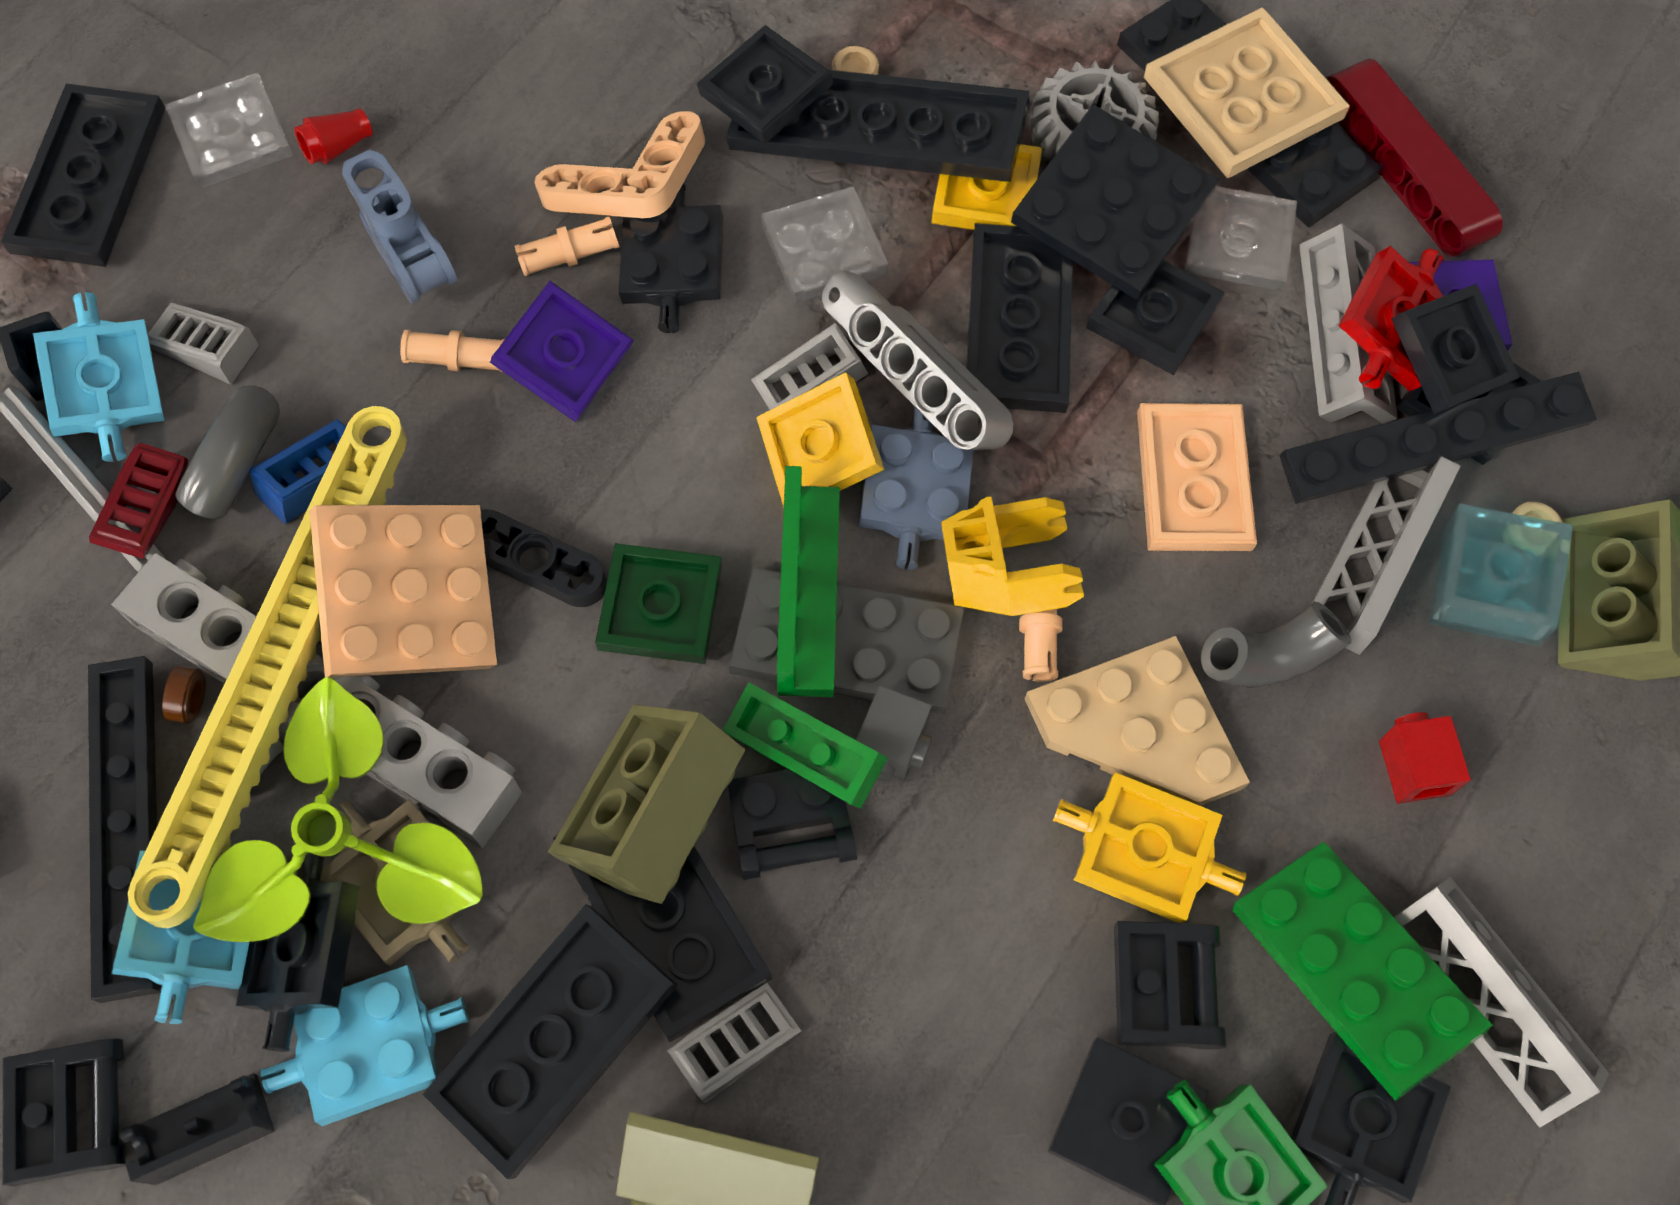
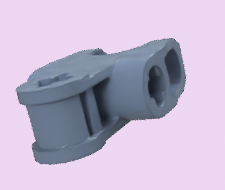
(397, 228)

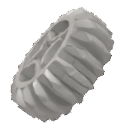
(1070, 95)

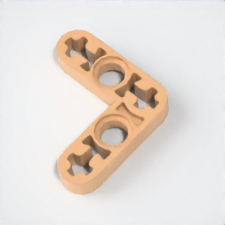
(632, 192)

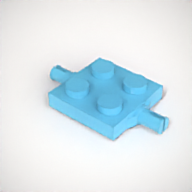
(98, 377)
(176, 955)
(367, 1048)

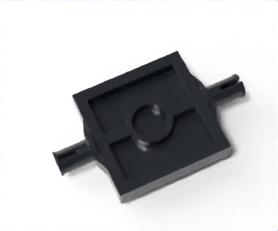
(672, 259)
(306, 962)
(1363, 1131)

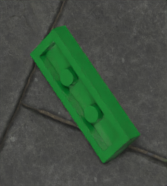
(805, 745)

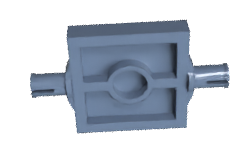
(918, 489)

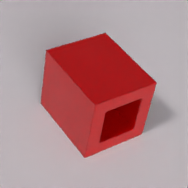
(1423, 758)

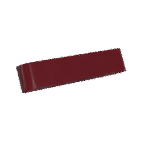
(1415, 160)

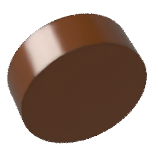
(183, 694)

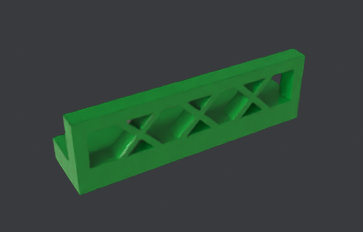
(808, 588)

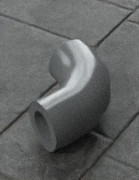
(228, 452)
(1277, 653)

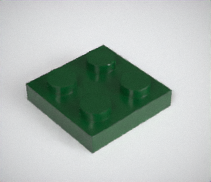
(659, 603)

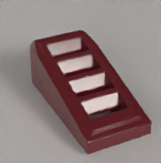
(151, 470)

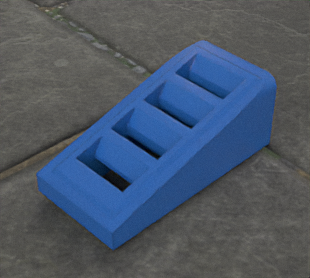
(281, 469)

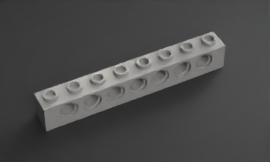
(474, 809)

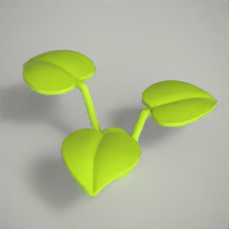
(253, 887)

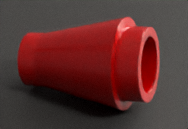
(330, 135)

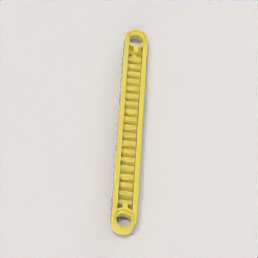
(258, 689)

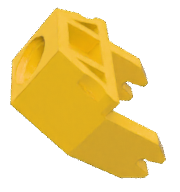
(978, 565)

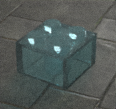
(1501, 575)

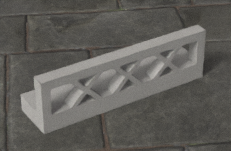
(1330, 283)
(1400, 551)
(1519, 1000)

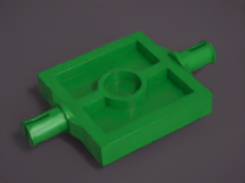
(1236, 1154)

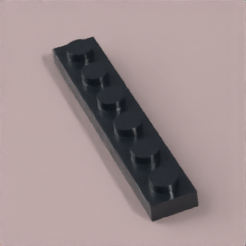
(1422, 439)
(119, 809)

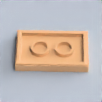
(1196, 477)

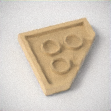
(1142, 721)

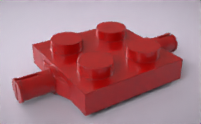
(1385, 292)

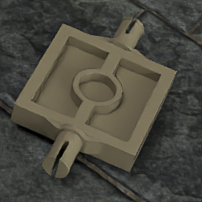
(385, 933)

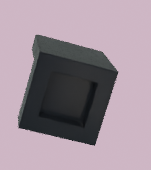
(20, 349)

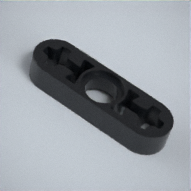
(522, 537)

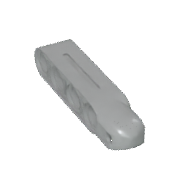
(923, 383)

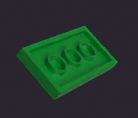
(1361, 970)

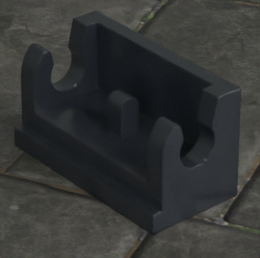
(198, 1131)

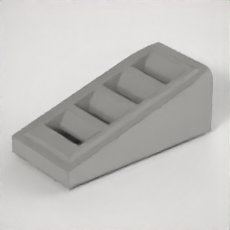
(814, 351)
(224, 364)
(683, 1050)

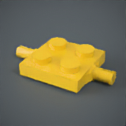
(1148, 848)

